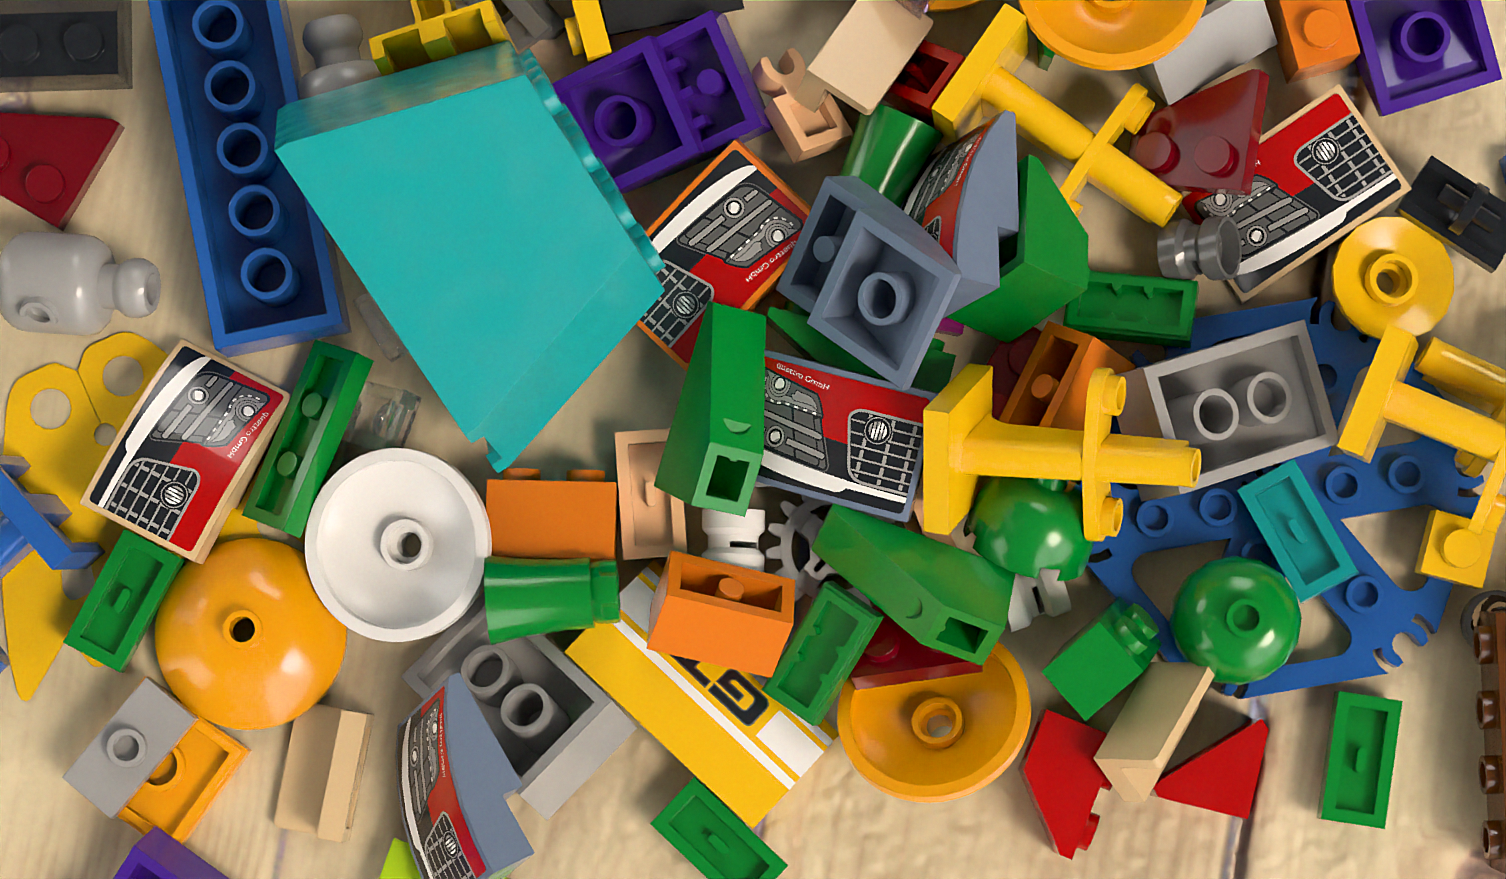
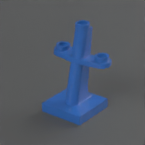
(32, 524)

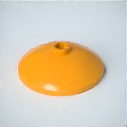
(1112, 32)
(274, 673)
(892, 725)

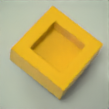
(588, 31)
(1453, 551)

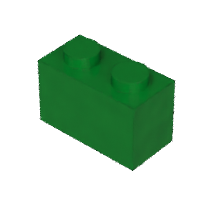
(1104, 656)

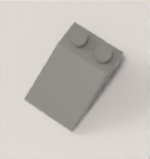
(1235, 402)
(535, 701)

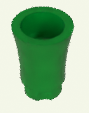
(889, 151)
(548, 595)

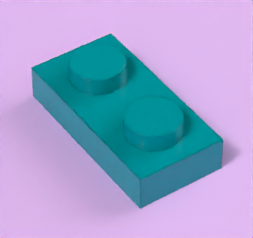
(1298, 531)

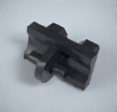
(1457, 213)

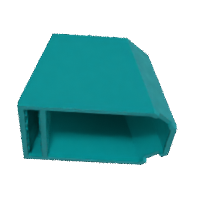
(477, 231)

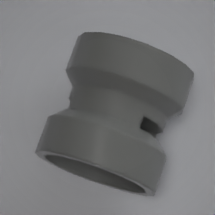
(1201, 249)

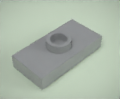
(130, 747)

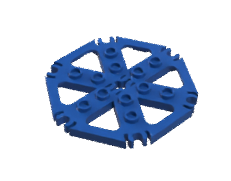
(1346, 488)

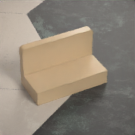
(864, 55)
(1151, 726)
(324, 772)

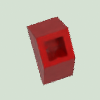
(1064, 780)

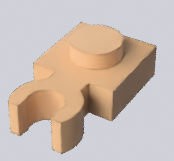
(798, 128)

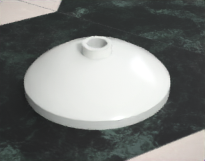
(361, 535)

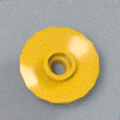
(1416, 265)

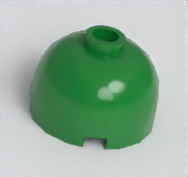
(1030, 526)
(1236, 619)

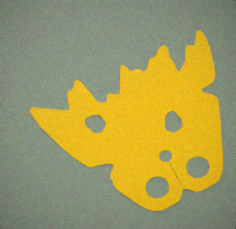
(64, 465)

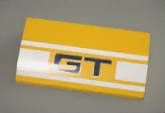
(702, 712)

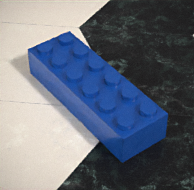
(257, 240)

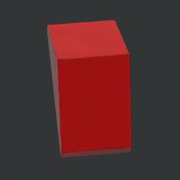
(923, 81)
(1219, 775)

